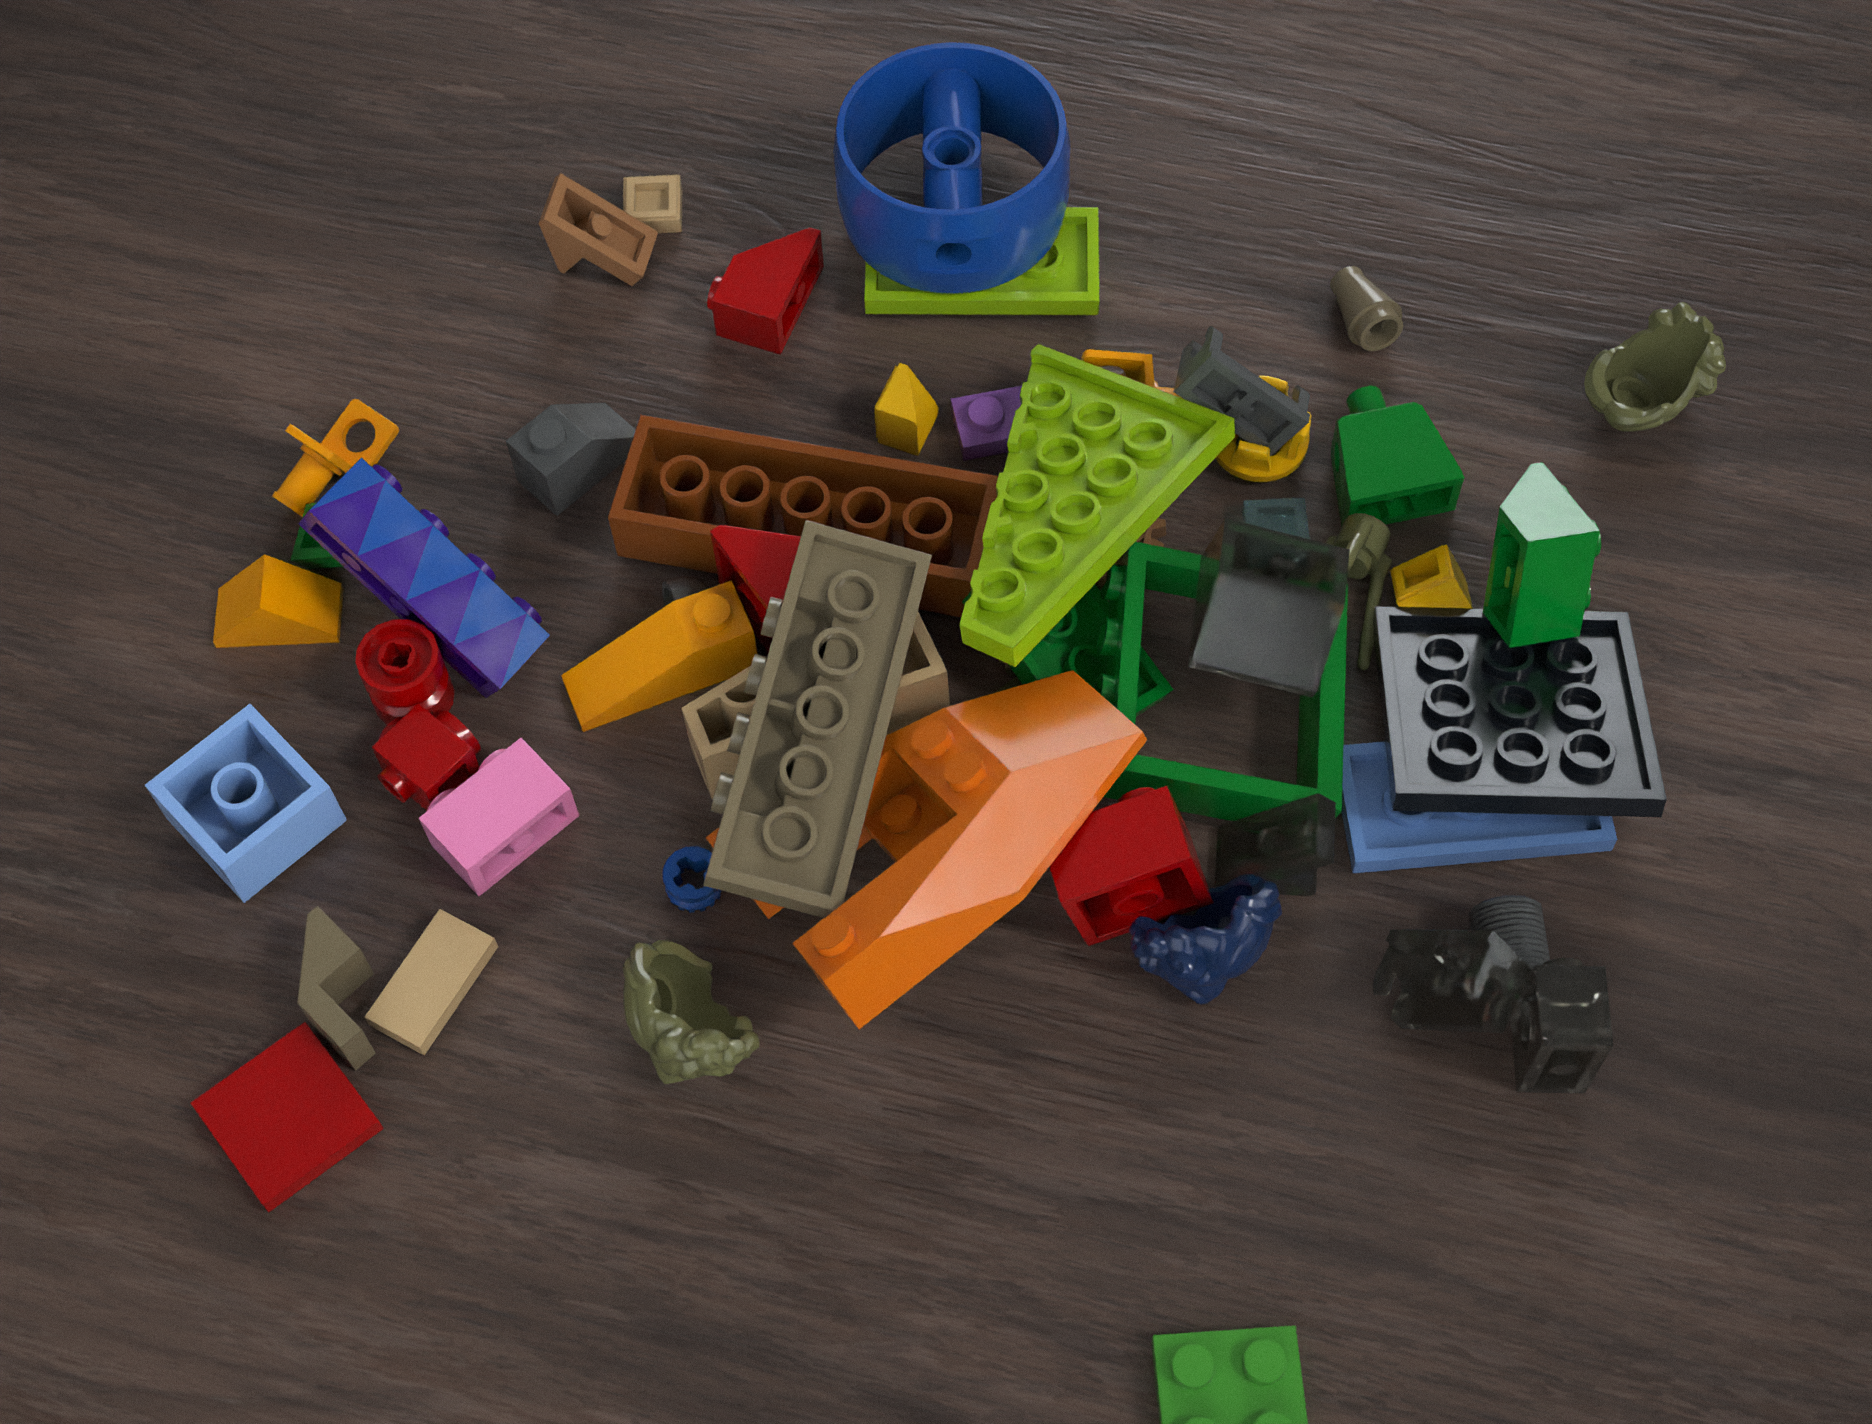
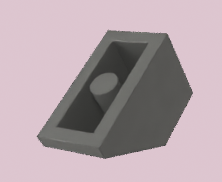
(569, 451)

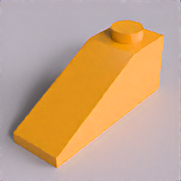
(664, 657)

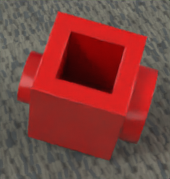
(425, 755)

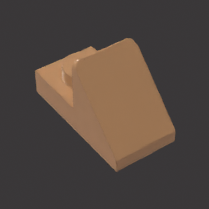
(589, 227)

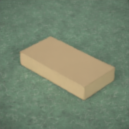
(431, 982)

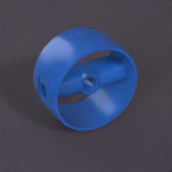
(951, 98)

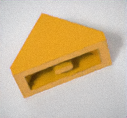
(277, 606)

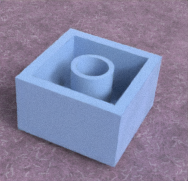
(246, 802)

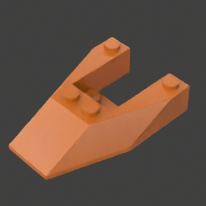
(972, 819)

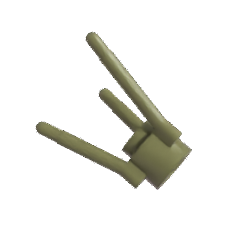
(1367, 542)

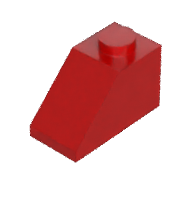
(767, 290)

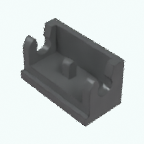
(1223, 385)

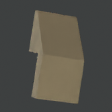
(329, 974)

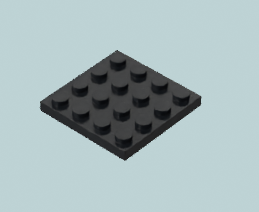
(1514, 726)

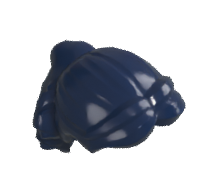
(1213, 944)

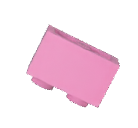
(499, 815)

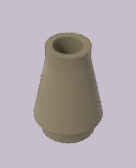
(1367, 312)

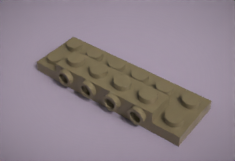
(816, 721)

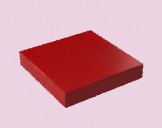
(286, 1116)

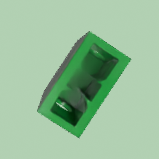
(1391, 461)

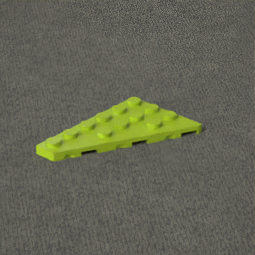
(1080, 484)

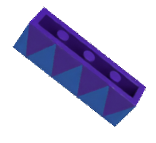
(424, 576)

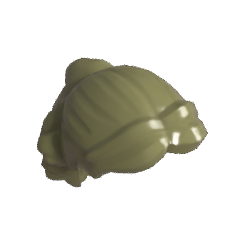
(1656, 370)
(676, 1017)

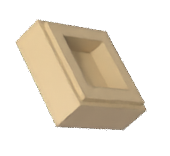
(655, 201)

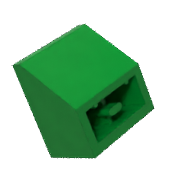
(1540, 562)

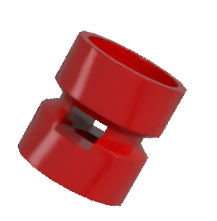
(403, 668)

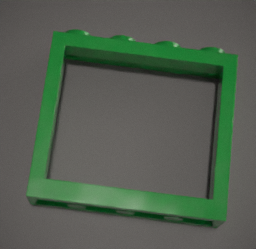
(1195, 787)

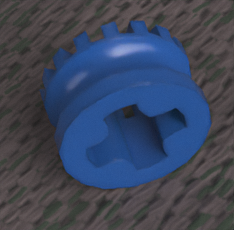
(687, 896)

